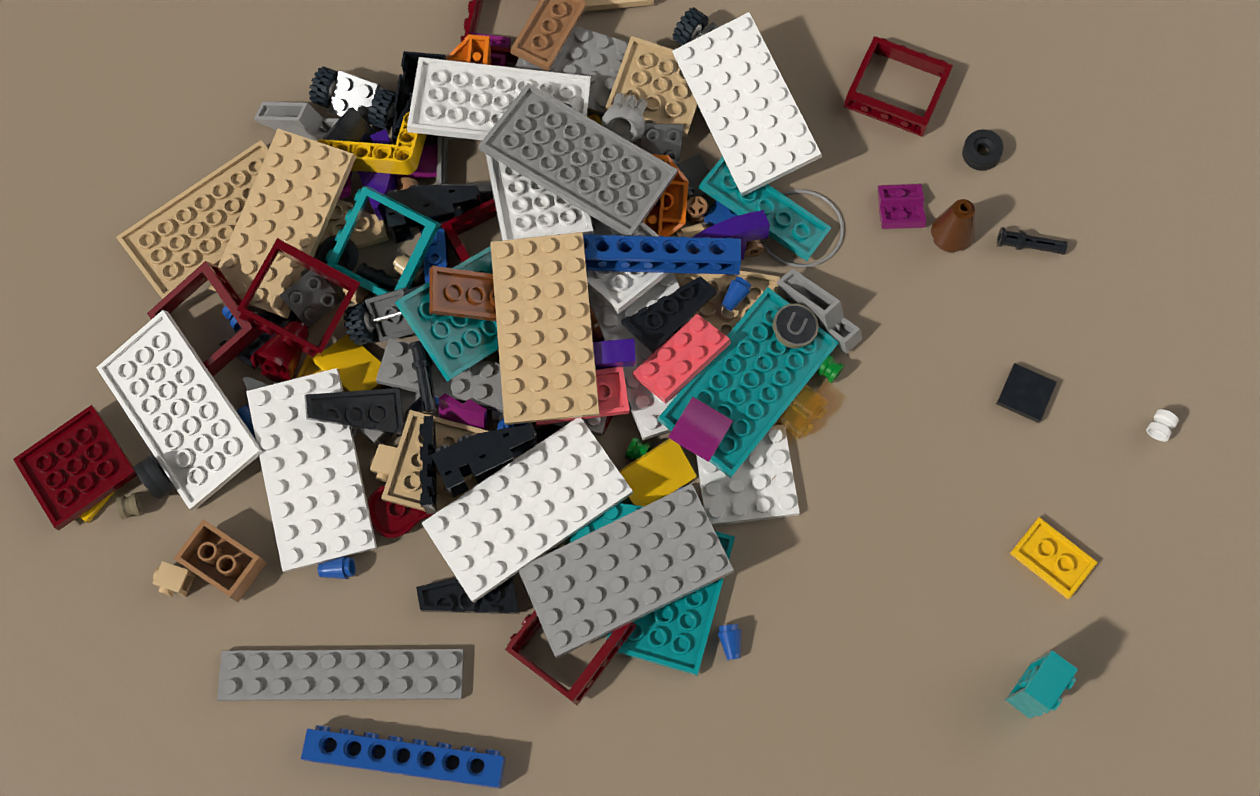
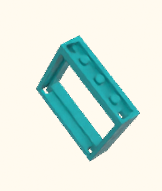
(352, 218)

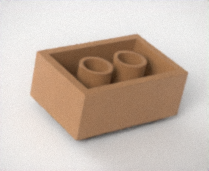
(220, 560)

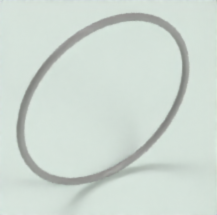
(832, 253)

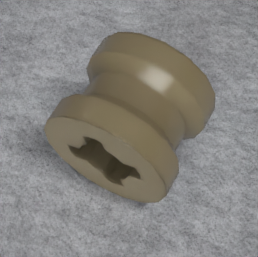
(129, 505)

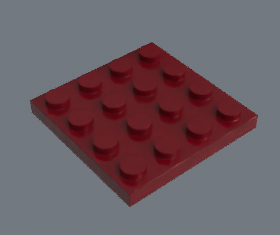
(75, 467)

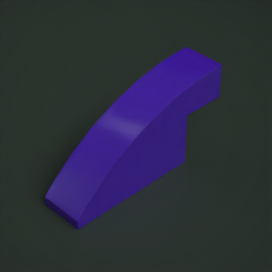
(379, 181)
(744, 227)
(614, 353)

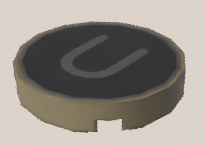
(795, 326)

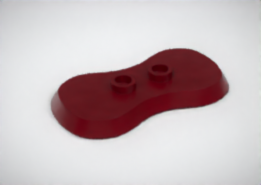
(391, 518)

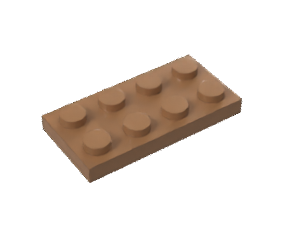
(547, 31)

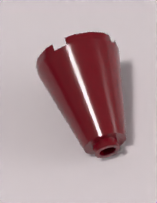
(278, 358)

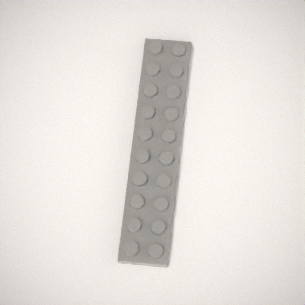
(478, 383)
(341, 675)

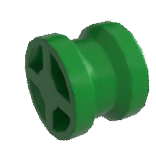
(830, 369)
(637, 449)

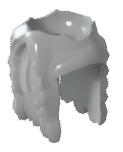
(626, 117)

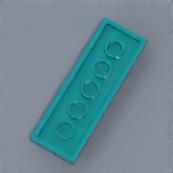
(788, 221)

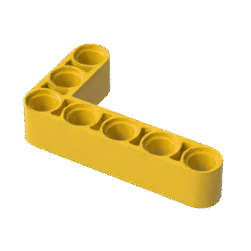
(385, 158)

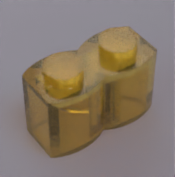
(803, 412)

